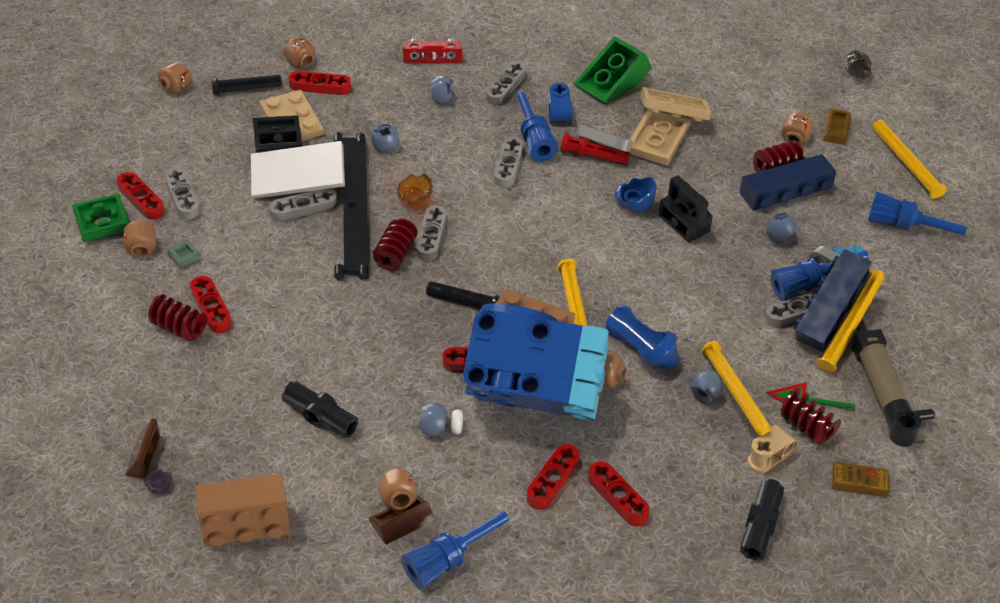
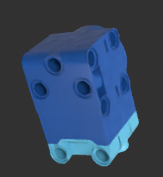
(535, 361)

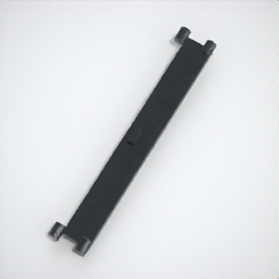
(354, 208)

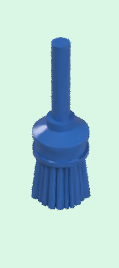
(536, 133)
(906, 214)
(801, 277)
(444, 552)

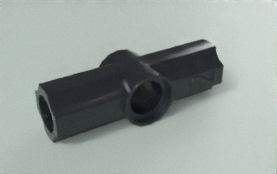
(320, 409)
(762, 519)

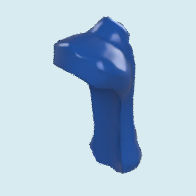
(653, 346)

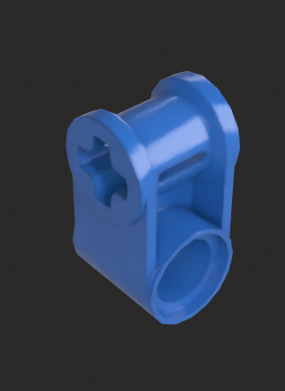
(560, 104)

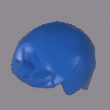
(637, 194)

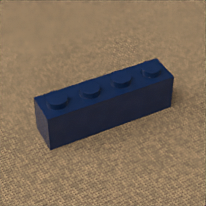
(787, 182)
(833, 300)

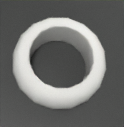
(456, 421)

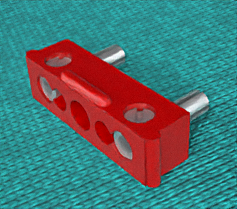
(432, 51)

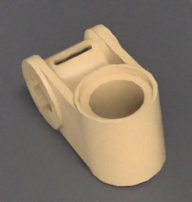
(771, 449)

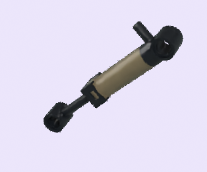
(903, 422)

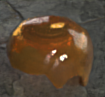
(415, 190)

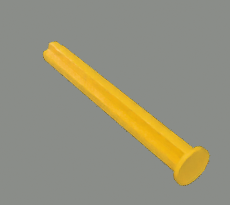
(909, 159)
(567, 268)
(851, 322)
(713, 352)

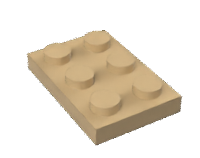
(294, 104)
(675, 104)
(658, 136)

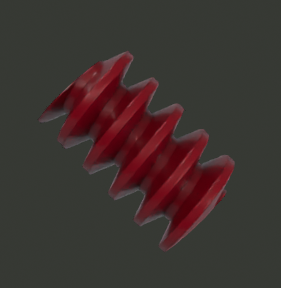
(778, 155)
(395, 244)
(177, 317)
(808, 418)

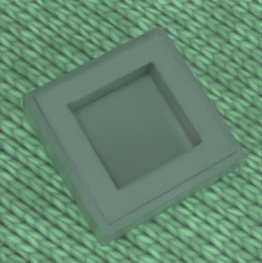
(184, 254)

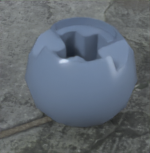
(442, 89)
(385, 138)
(781, 227)
(707, 386)
(432, 419)

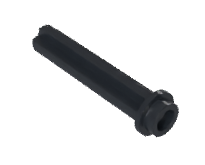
(245, 83)
(459, 295)

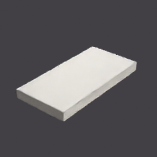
(297, 170)

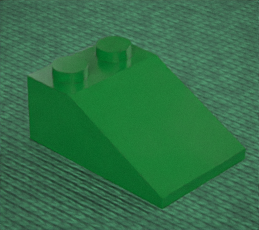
(614, 71)

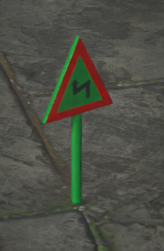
(782, 393)

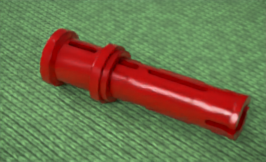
(585, 147)

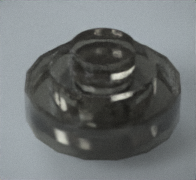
(859, 64)

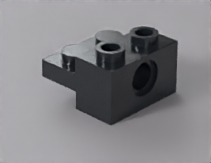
(276, 133)
(685, 210)

